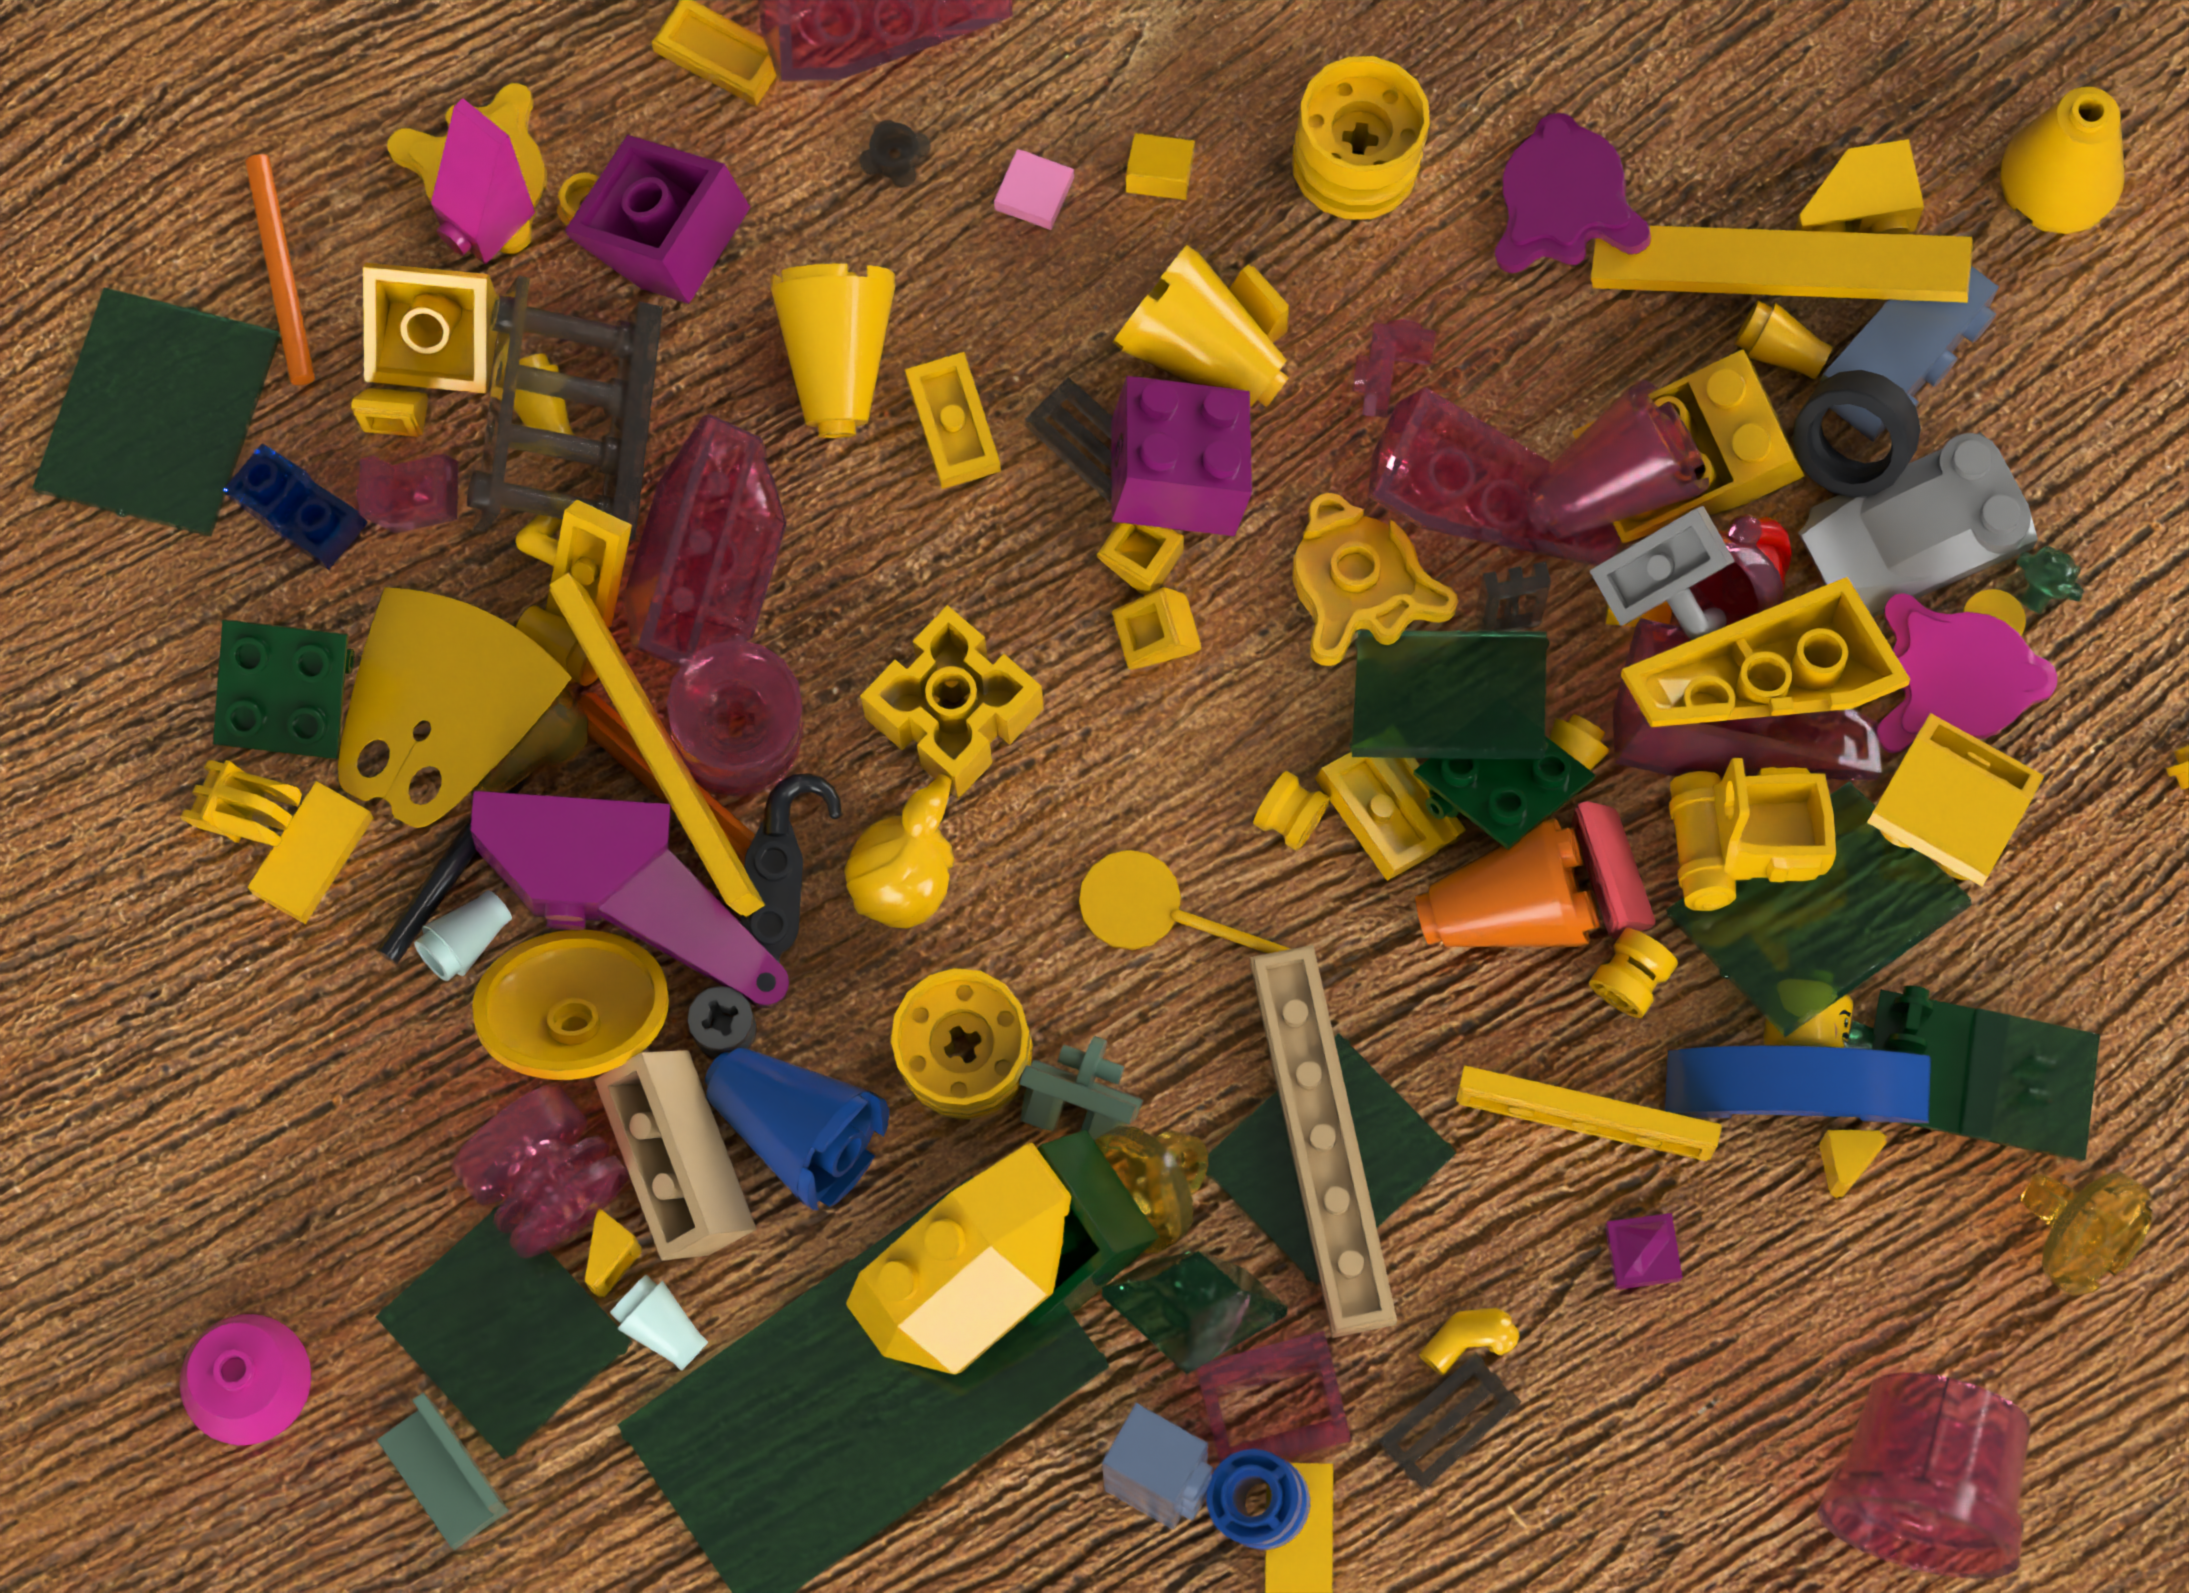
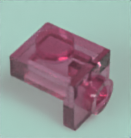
(1390, 342)
(408, 493)

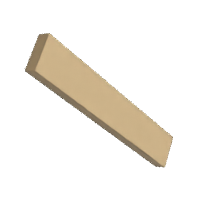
(1323, 1141)

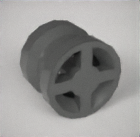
(726, 1032)

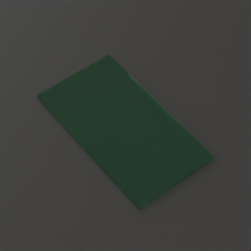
(818, 1442)

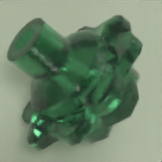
(2049, 577)

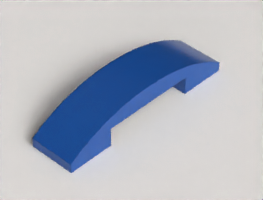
(1798, 1083)

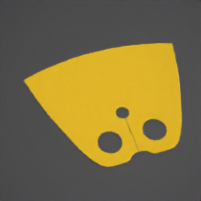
(461, 673)

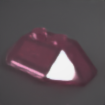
(705, 546)

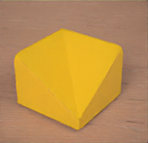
(1142, 554)

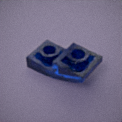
(295, 506)

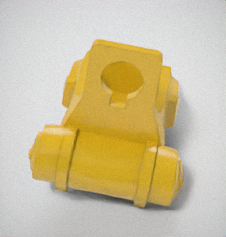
(1748, 829)

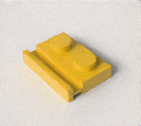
(1387, 810)

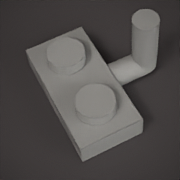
(1664, 570)

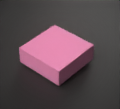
(1034, 189)

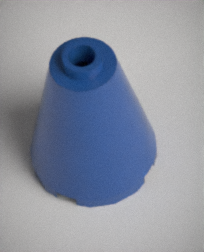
(798, 1122)

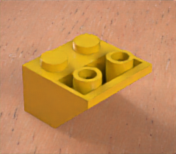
(1955, 800)

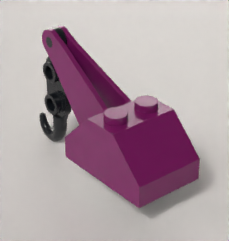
(615, 864)

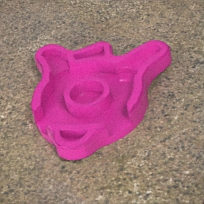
(1961, 670)

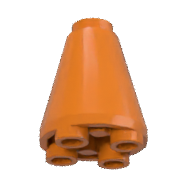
(1514, 896)

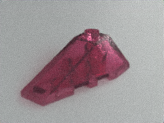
(851, 36)
(1468, 481)

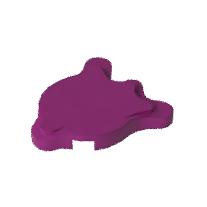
(1561, 194)

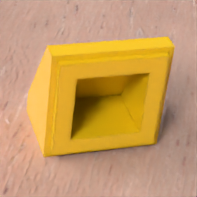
(1159, 166)
(1261, 302)
(391, 411)
(1156, 628)
(610, 1254)

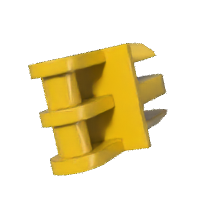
(235, 804)

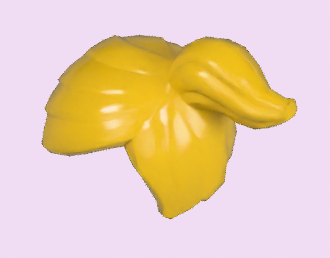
(903, 861)

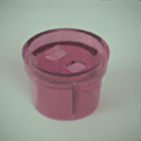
(1933, 1478)

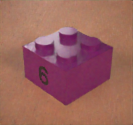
(1181, 456)

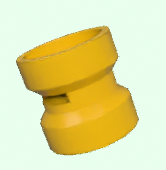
(1633, 973)

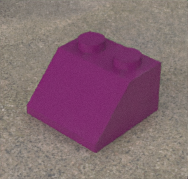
(660, 217)

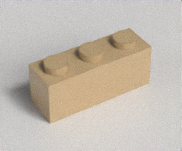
(675, 1154)

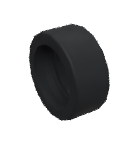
(1829, 466)

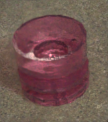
(728, 683)
(535, 1164)

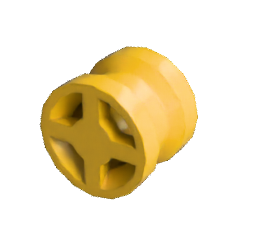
(1291, 810)

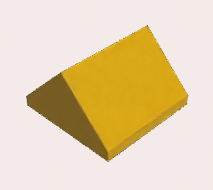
(428, 327)

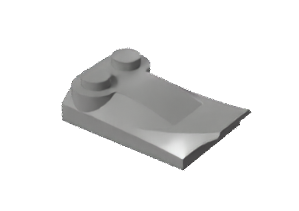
(1927, 529)

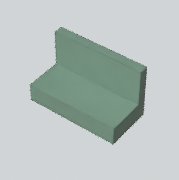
(442, 1474)

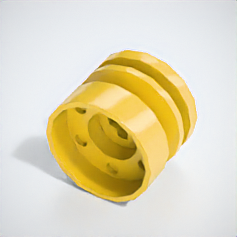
(1364, 108)
(954, 1006)

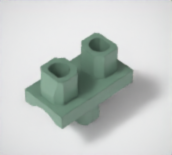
(1052, 1087)

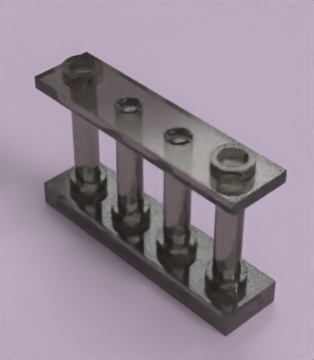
(625, 398)

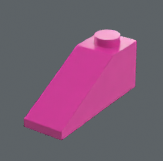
(479, 186)

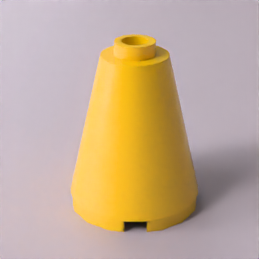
(2067, 163)
(1202, 333)
(834, 340)

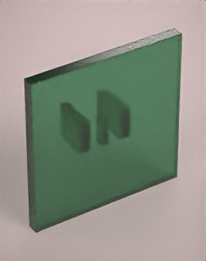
(2029, 1084)

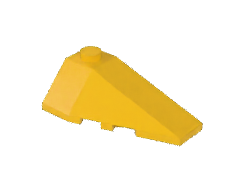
(1782, 661)

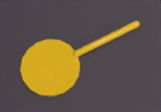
(1136, 900)

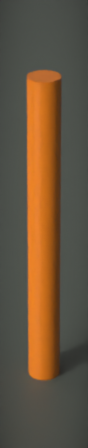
(280, 270)

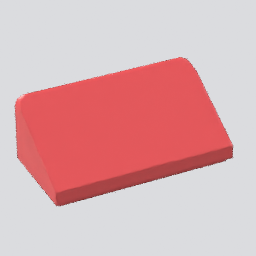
(1612, 869)

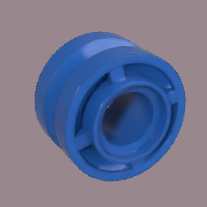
(1229, 1490)

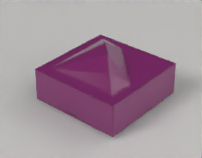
(1643, 1251)

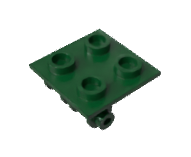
(281, 688)
(1503, 794)
(1934, 1029)

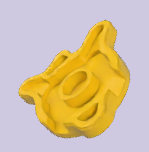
(511, 114)
(1361, 576)

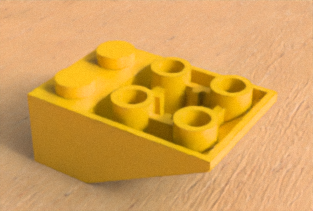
(1736, 436)

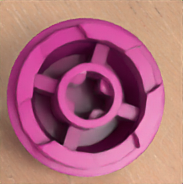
(245, 1379)

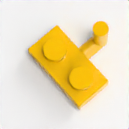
(589, 549)

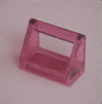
(1267, 1366)

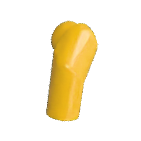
(1470, 1329)

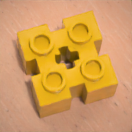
(952, 666)

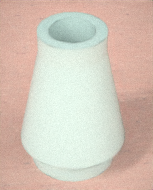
(459, 938)
(658, 1322)

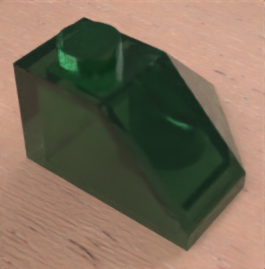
(1194, 1306)

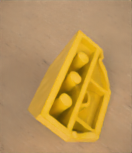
(967, 1267)

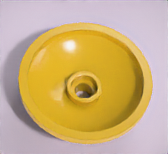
(570, 1004)

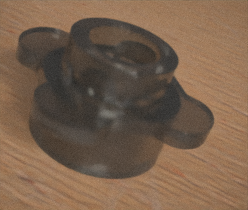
(890, 136)

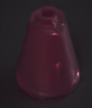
(1618, 468)

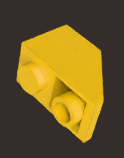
(1868, 193)

